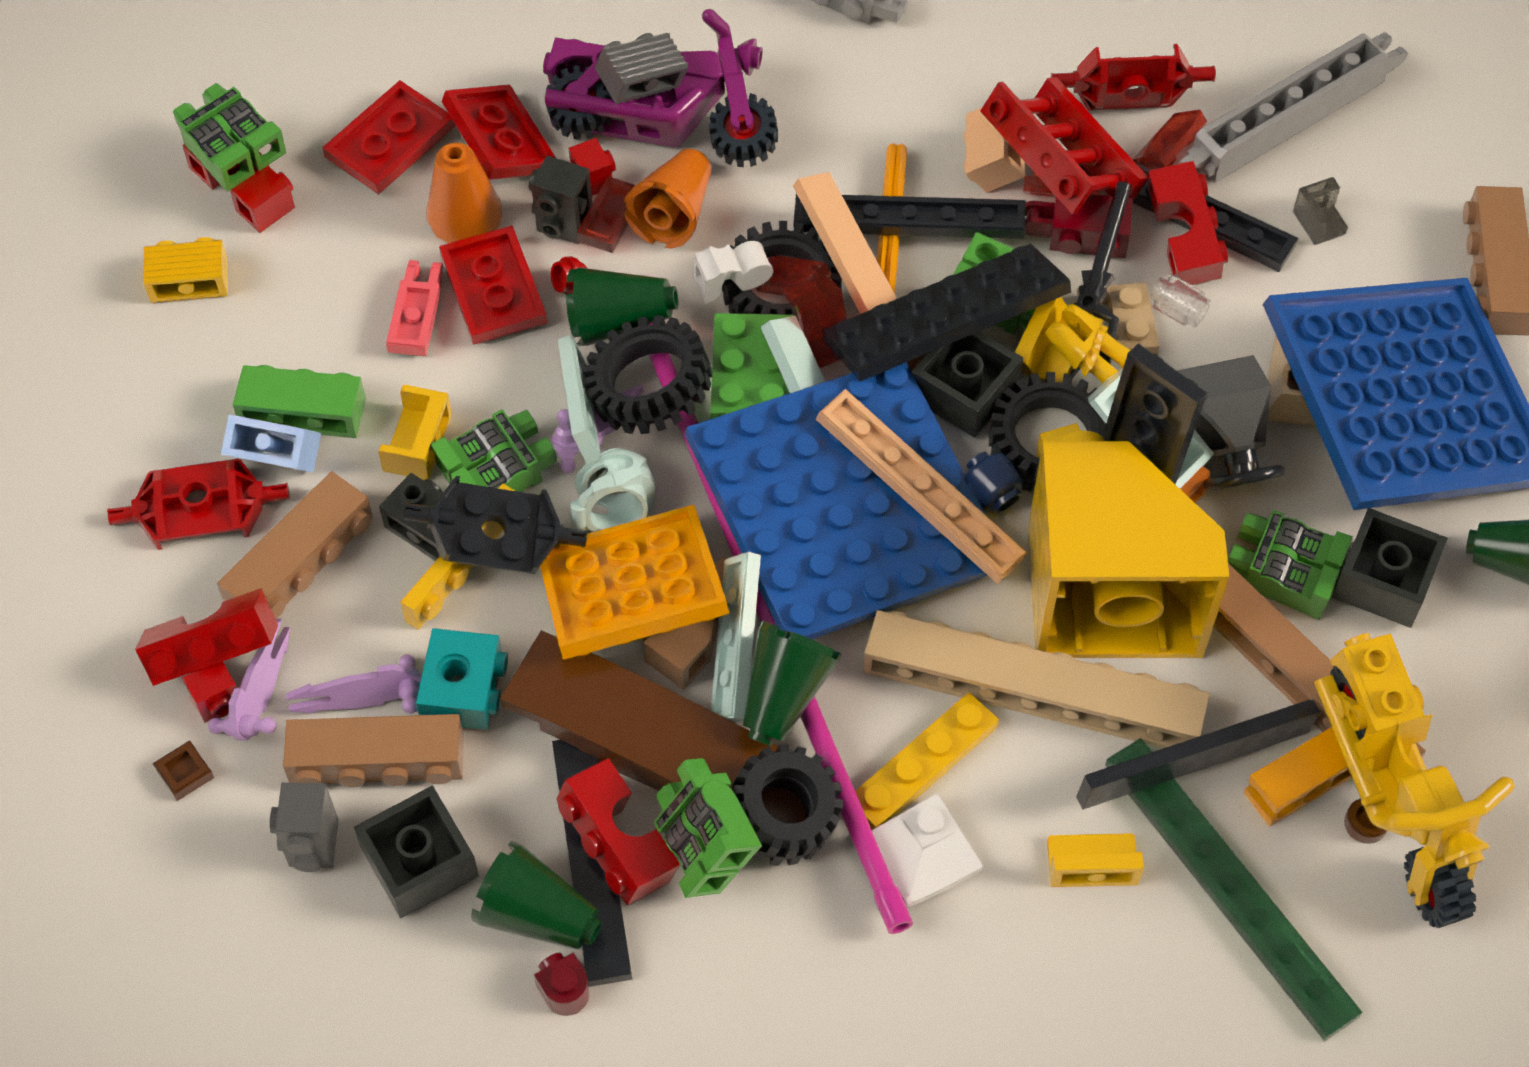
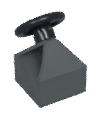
(1234, 418)

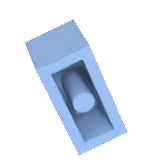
(271, 443)

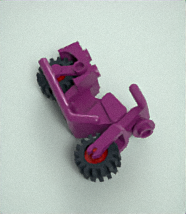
(738, 130)

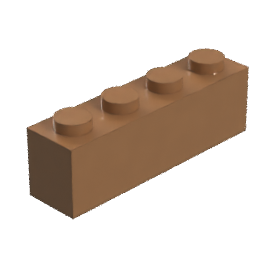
(1500, 256)
(300, 544)
(374, 750)

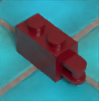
(1077, 231)

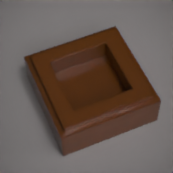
(183, 770)

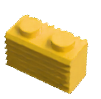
(185, 270)

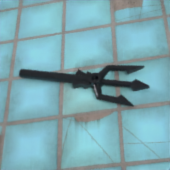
(1098, 279)

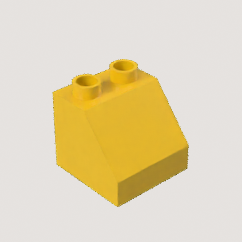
(1120, 555)

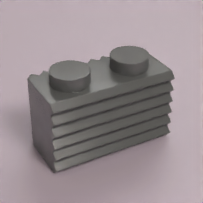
(641, 67)

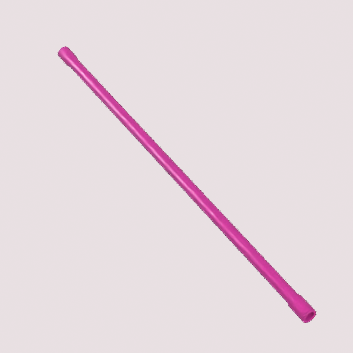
(886, 893)

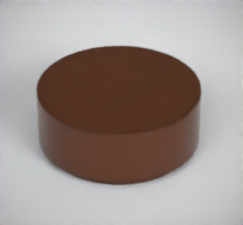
(1360, 826)

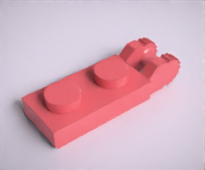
(415, 311)

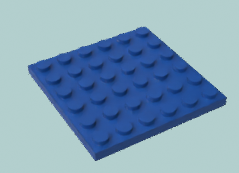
(1406, 390)
(821, 519)

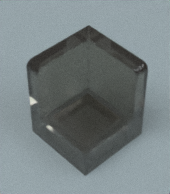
(1317, 211)

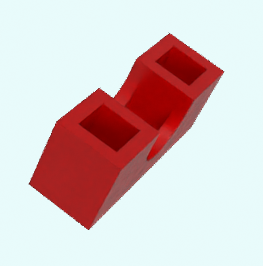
(1180, 194)
(259, 198)
(182, 648)
(630, 863)

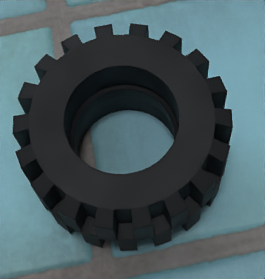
(808, 782)

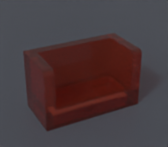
(818, 306)

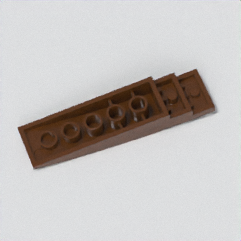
(632, 721)

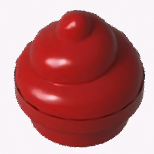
(560, 271)

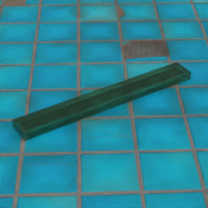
(1243, 902)

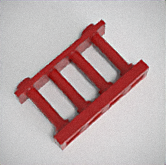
(1076, 129)

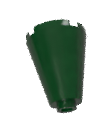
(609, 298)
(1502, 548)
(783, 681)
(534, 902)

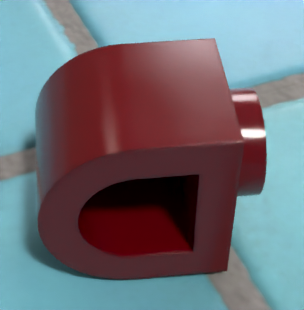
(562, 984)

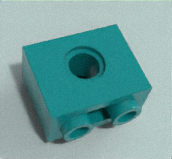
(465, 654)

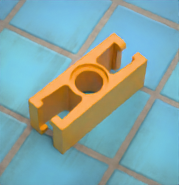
(1298, 777)

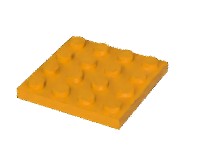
(632, 582)

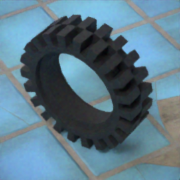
(777, 243)
(1034, 396)
(661, 404)

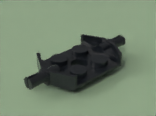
(527, 521)

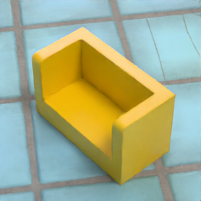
(422, 422)

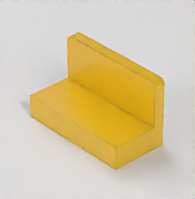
(1036, 348)
(1094, 860)

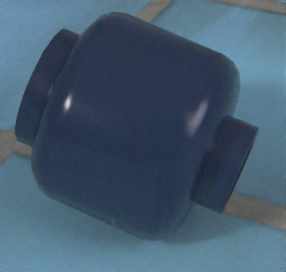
(994, 481)

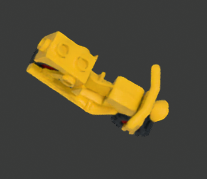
(1377, 728)

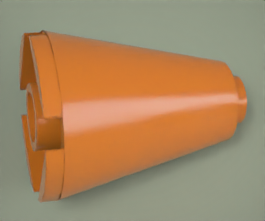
(461, 196)
(670, 199)

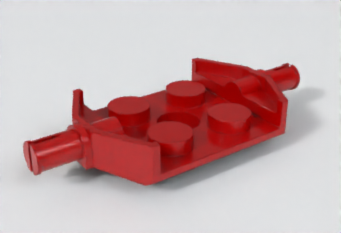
(1160, 80)
(231, 501)

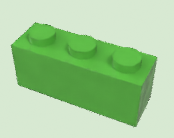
(301, 399)

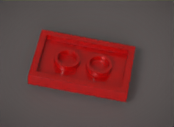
(497, 130)
(388, 137)
(493, 284)

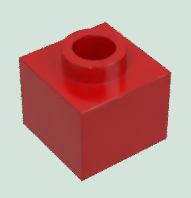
(592, 156)
(210, 690)

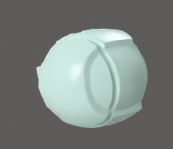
(614, 472)

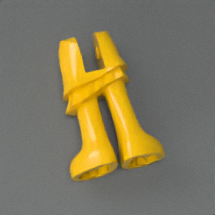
(1085, 348)

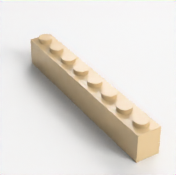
(1034, 681)

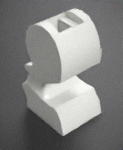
(743, 265)

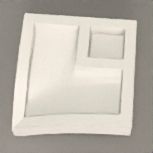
(926, 851)

